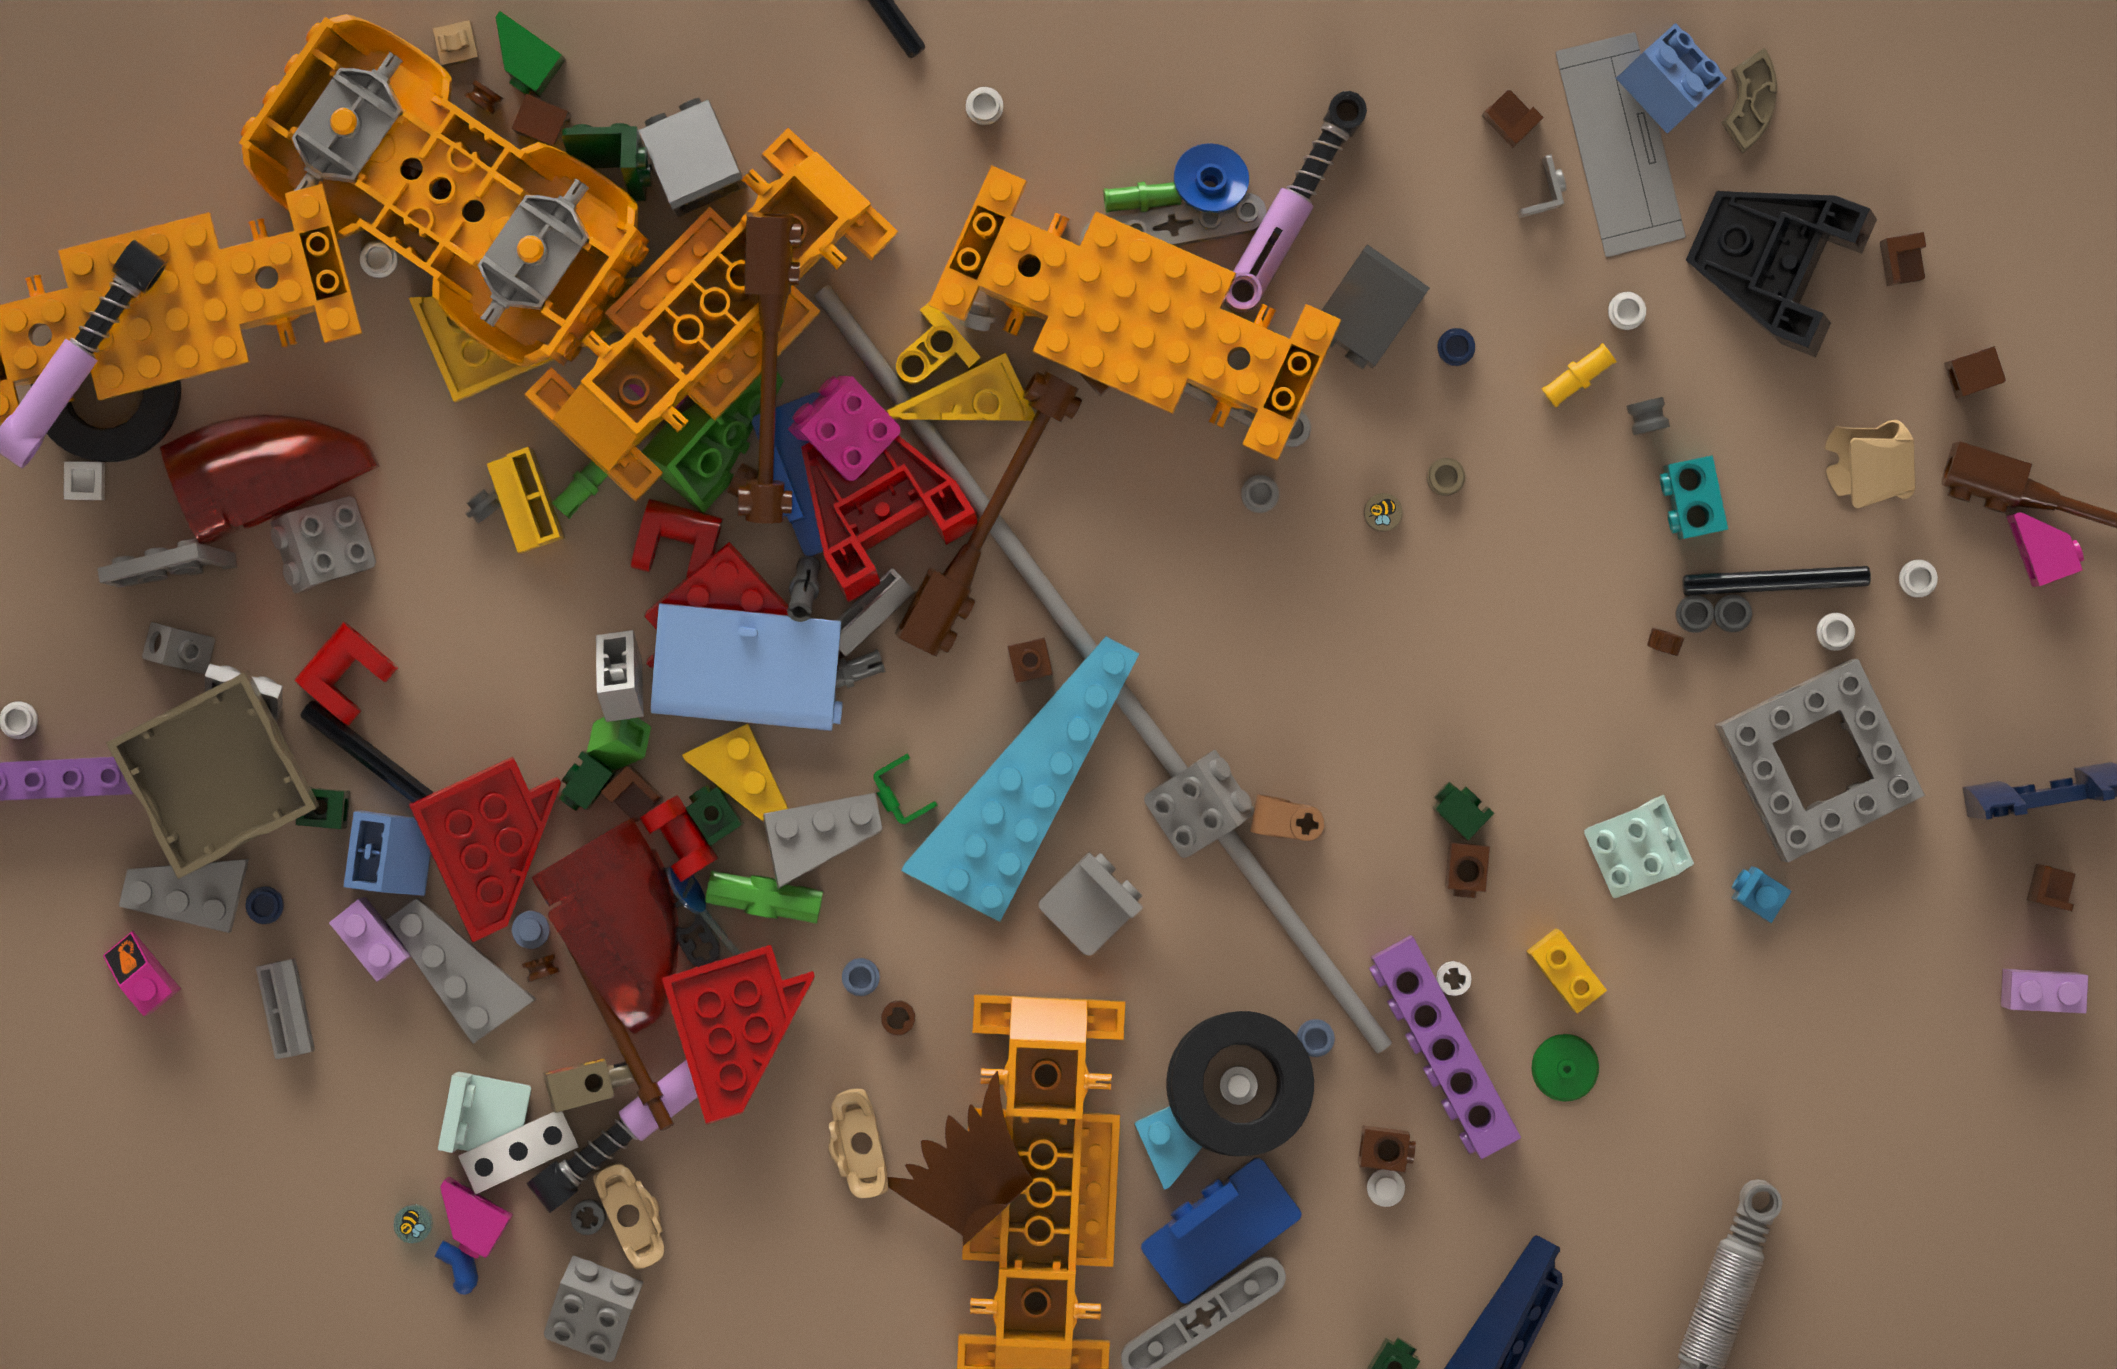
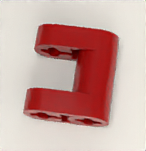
(679, 525)
(333, 661)
(682, 835)

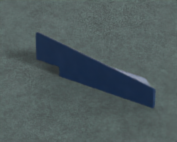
(1515, 1312)

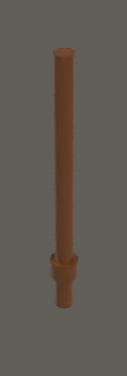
(649, 1091)

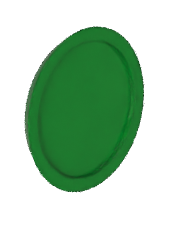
(1565, 1067)

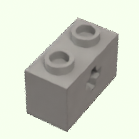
(619, 676)

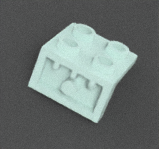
(1639, 847)
(481, 1111)

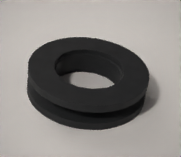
(127, 440)
(1290, 1066)

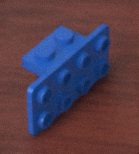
(791, 470)
(1220, 1229)

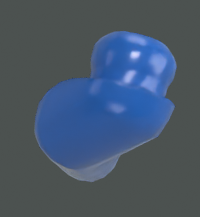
(462, 1265)

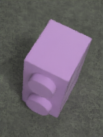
(370, 939)
(2044, 991)

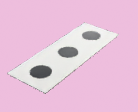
(518, 1151)

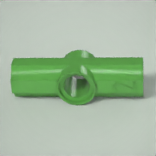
(761, 897)

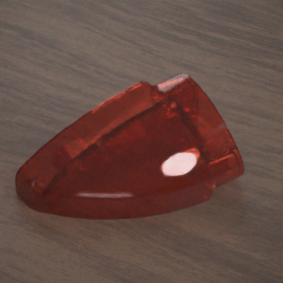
(258, 469)
(617, 920)

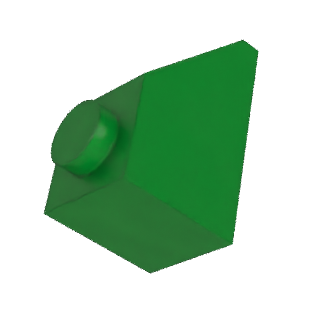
(526, 56)

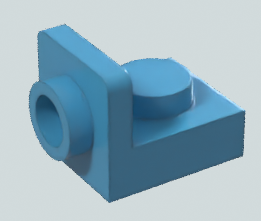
(1760, 893)

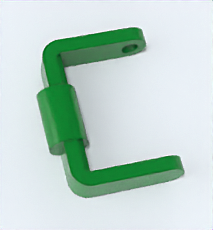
(889, 799)

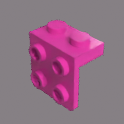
(845, 426)

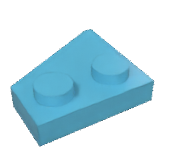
(1166, 1145)

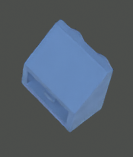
(1671, 78)
(387, 854)

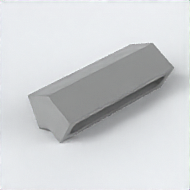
(872, 610)
(285, 1008)

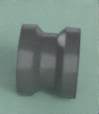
(1648, 416)

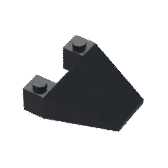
(1765, 252)

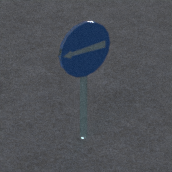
(693, 898)

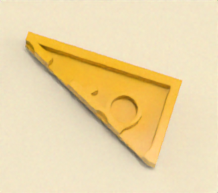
(979, 393)
(740, 770)

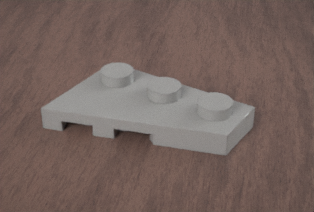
(153, 567)
(818, 832)
(199, 898)

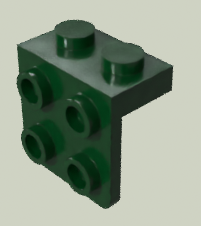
(612, 148)

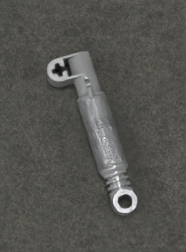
(1729, 1283)

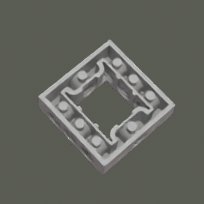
(1750, 746)

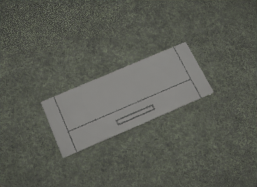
(1619, 148)

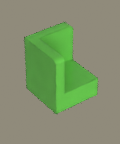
(618, 741)

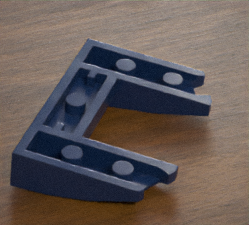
(2001, 799)

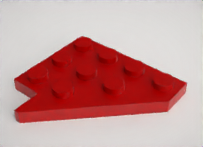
(722, 583)
(485, 840)
(732, 1024)

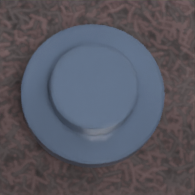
(530, 929)
(860, 977)
(1316, 1037)

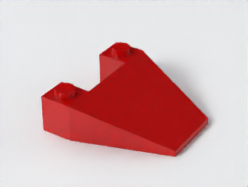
(882, 501)

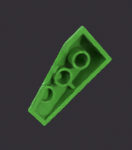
(704, 451)

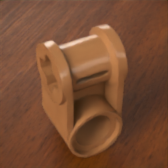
(1278, 818)

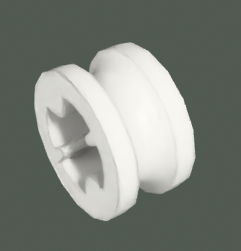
(1462, 970)

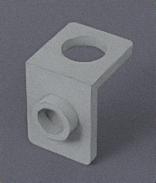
(1556, 185)
(179, 648)

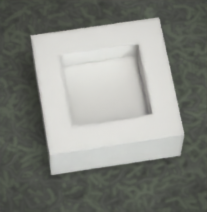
(84, 481)

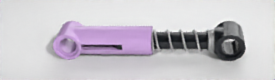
(1292, 204)
(25, 429)
(562, 1179)

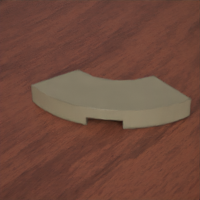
(1754, 101)

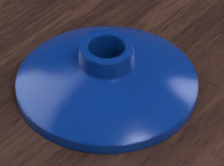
(1213, 164)

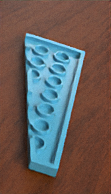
(1002, 819)

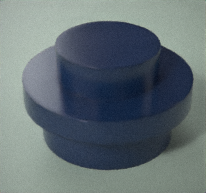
(1456, 347)
(264, 905)

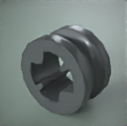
(577, 1222)

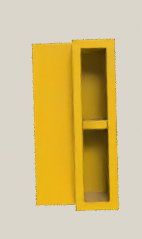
(525, 500)

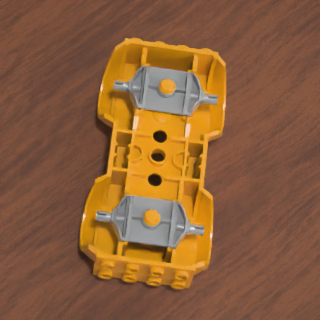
(551, 227)

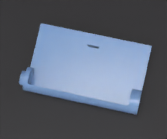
(721, 669)

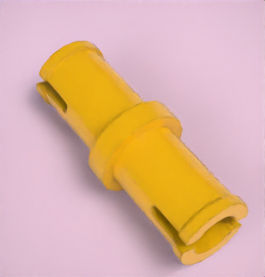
(1579, 375)

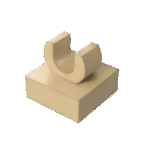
(456, 43)

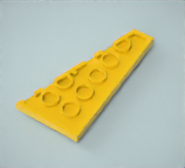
(467, 363)

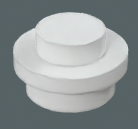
(984, 106)
(378, 259)
(1627, 311)
(1918, 578)
(1835, 631)
(18, 720)
(1238, 1085)
(1385, 1187)

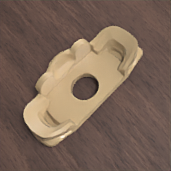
(864, 1172)
(618, 1188)

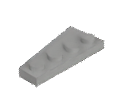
(462, 976)

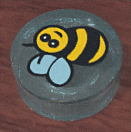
(413, 1223)

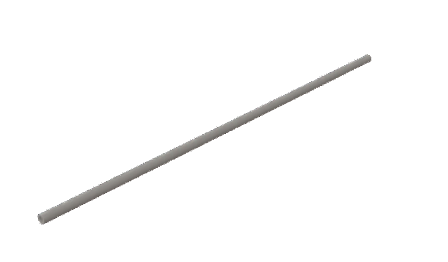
(1085, 645)

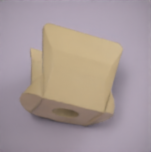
(1872, 463)

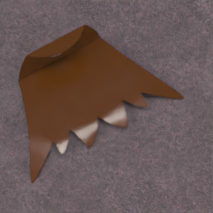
(972, 1175)

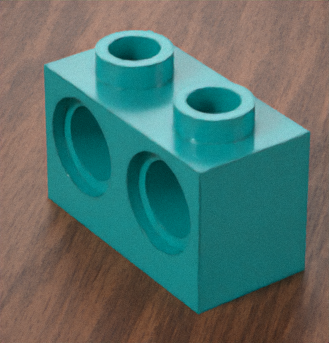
(1705, 496)

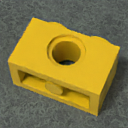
(1566, 970)

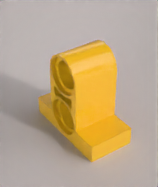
(932, 359)

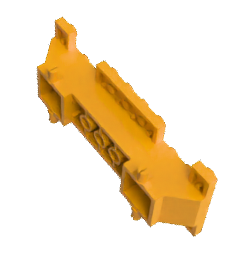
(195, 308)
(1134, 313)
(695, 326)
(1070, 1204)

